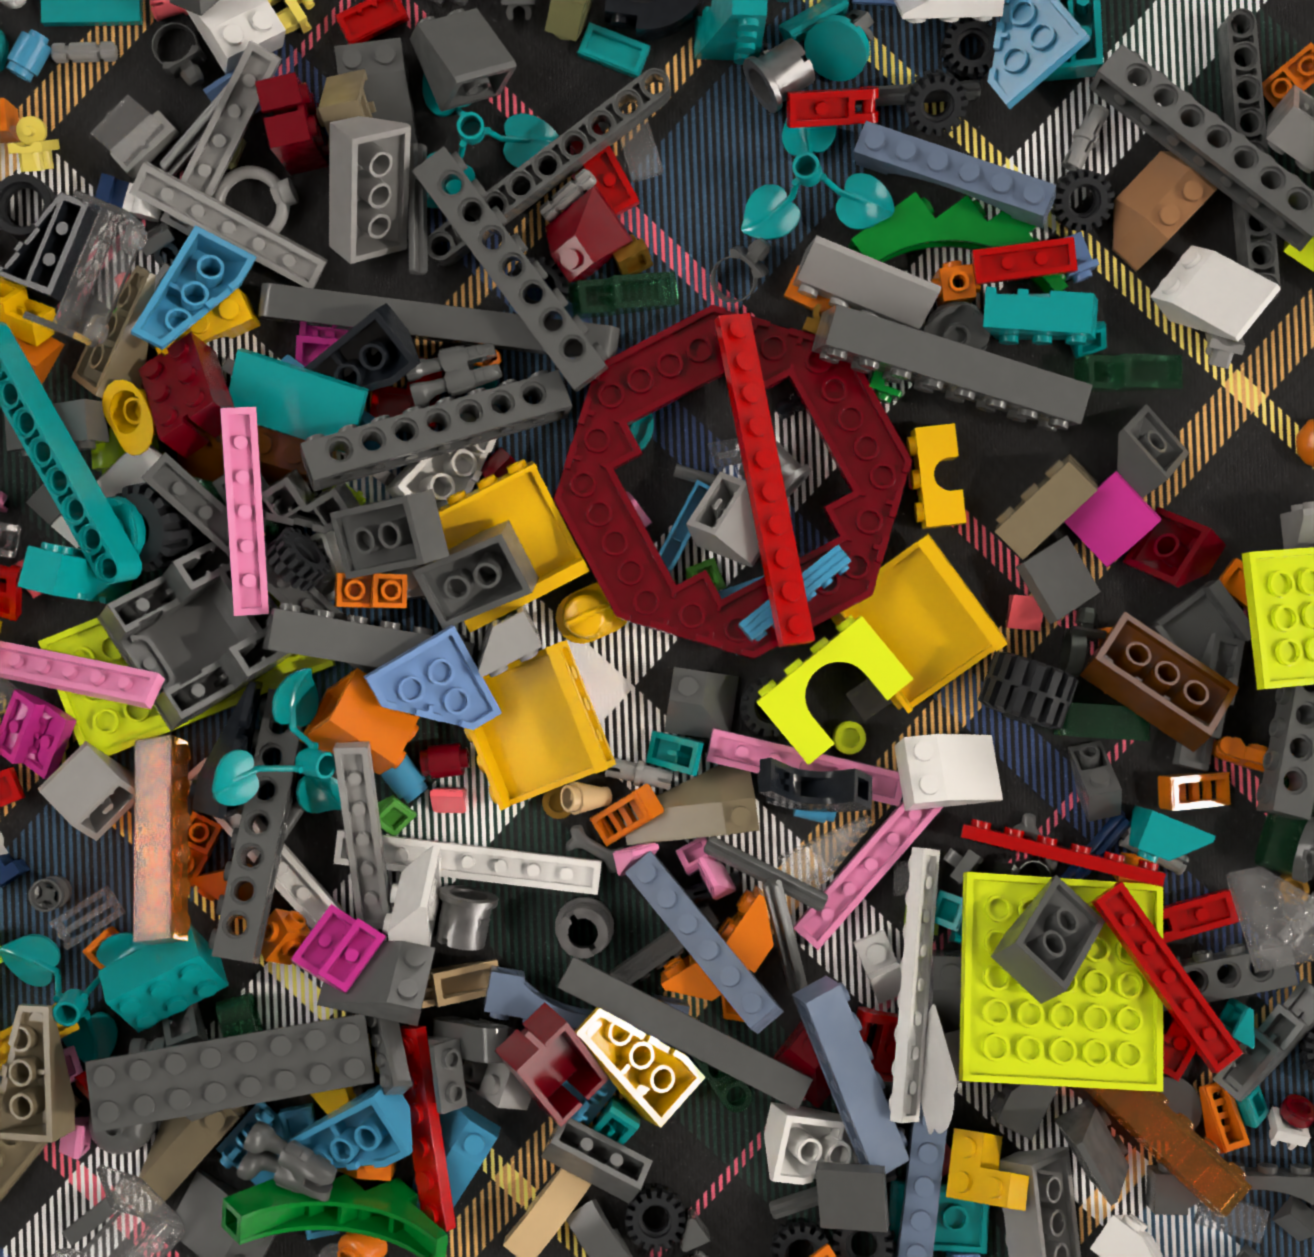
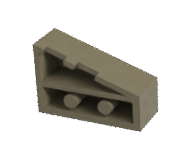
(343, 99)
(1045, 506)

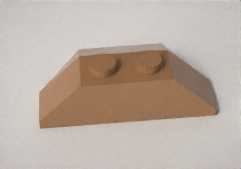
(1156, 207)

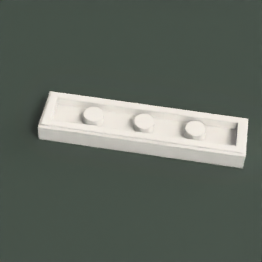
(123, 472)

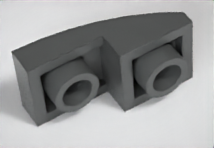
(595, 1232)

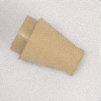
(584, 797)

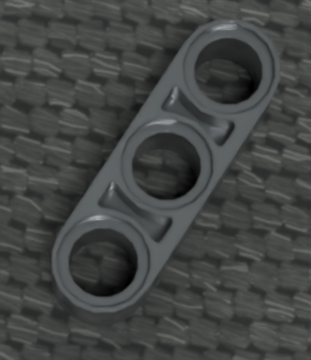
(476, 1037)

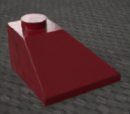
(585, 236)
(1176, 550)
(800, 1055)

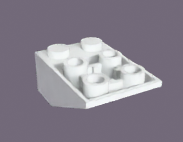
(949, 10)

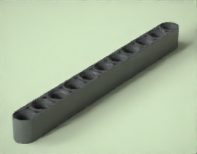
(422, 319)

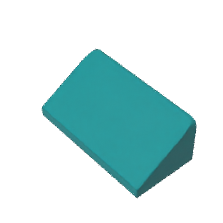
(799, 25)
(1239, 1021)

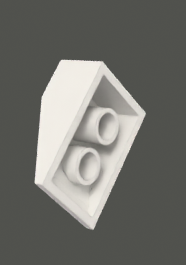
(234, 23)
(1213, 294)
(947, 770)
(416, 900)
(1125, 1237)

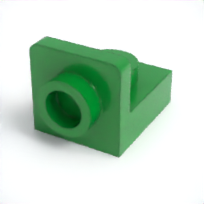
(883, 392)

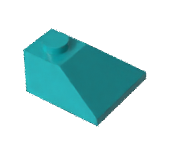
(1164, 836)

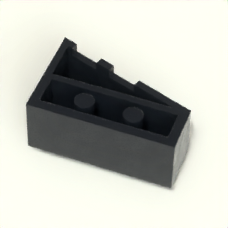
(52, 249)

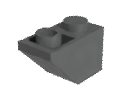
(1095, 781)

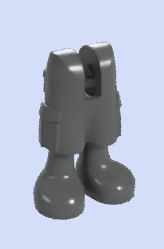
(459, 372)
(294, 1168)

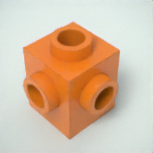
(954, 271)
(283, 936)

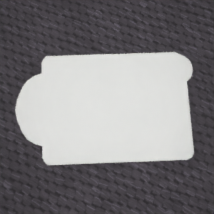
(938, 1077)

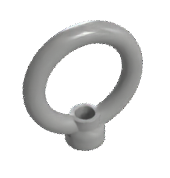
(282, 191)

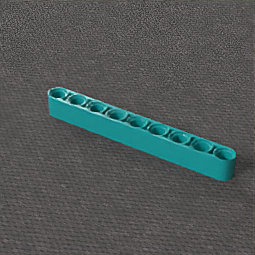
(63, 467)

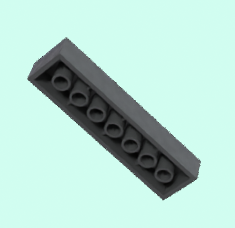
(950, 368)
(229, 1072)

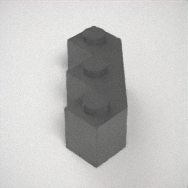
(293, 502)

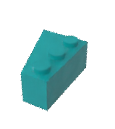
(1090, 57)

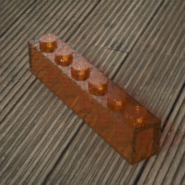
(161, 840)
(1177, 1146)

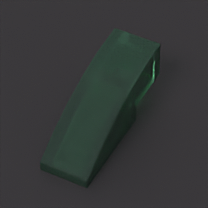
(624, 294)
(1129, 372)

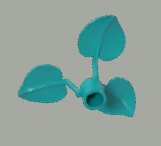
(523, 137)
(774, 215)
(317, 791)
(34, 962)

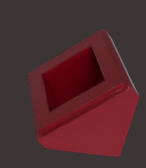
(497, 464)

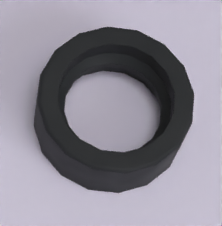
(10, 186)

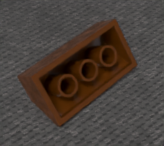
(277, 456)
(1160, 682)

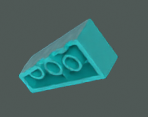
(730, 30)
(67, 574)

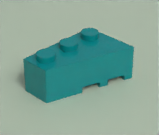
(1040, 316)

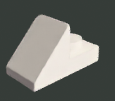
(880, 965)

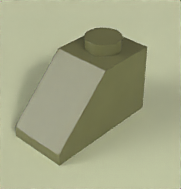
(567, 18)

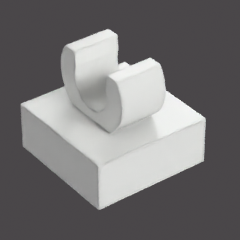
(1283, 1131)

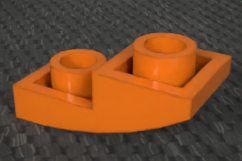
(1296, 71)
(371, 591)
(201, 840)

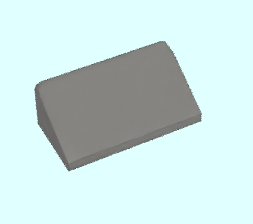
(156, 147)

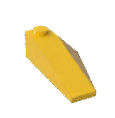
(641, 1067)

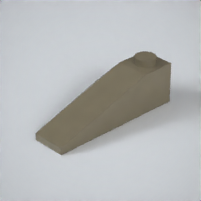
(121, 352)
(701, 807)
(35, 1080)
(182, 1146)

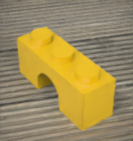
(228, 319)
(935, 505)

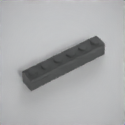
(655, 953)
(390, 1056)

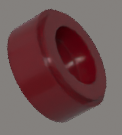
(1297, 1111)

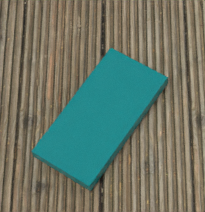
(294, 397)

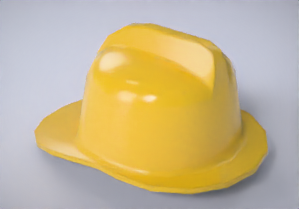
(129, 416)
(586, 615)

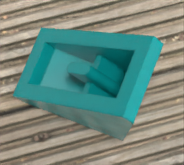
(675, 752)
(617, 1121)

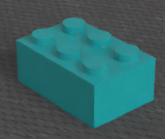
(162, 980)

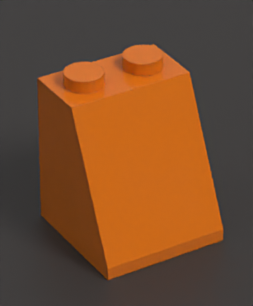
(354, 715)

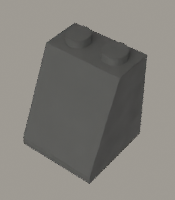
(461, 58)

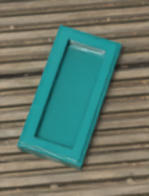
(613, 50)

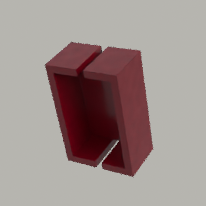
(294, 129)
(185, 387)
(546, 1057)

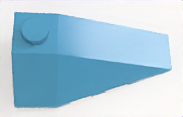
(195, 283)
(362, 1132)
(466, 1144)

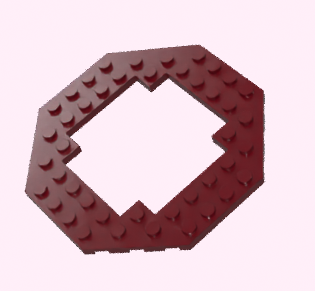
(669, 369)

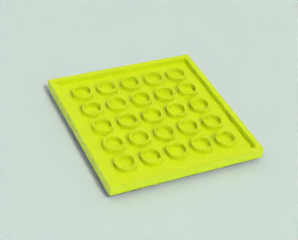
(1092, 1035)

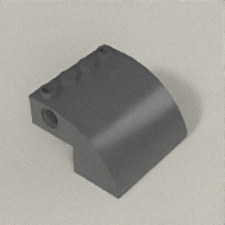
(190, 635)

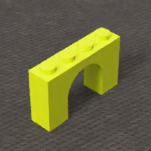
(854, 645)

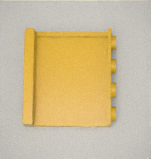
(535, 519)
(927, 620)
(544, 730)

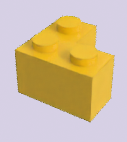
(976, 1172)

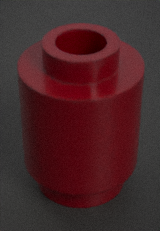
(444, 760)

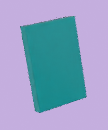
(91, 12)
(959, 1225)

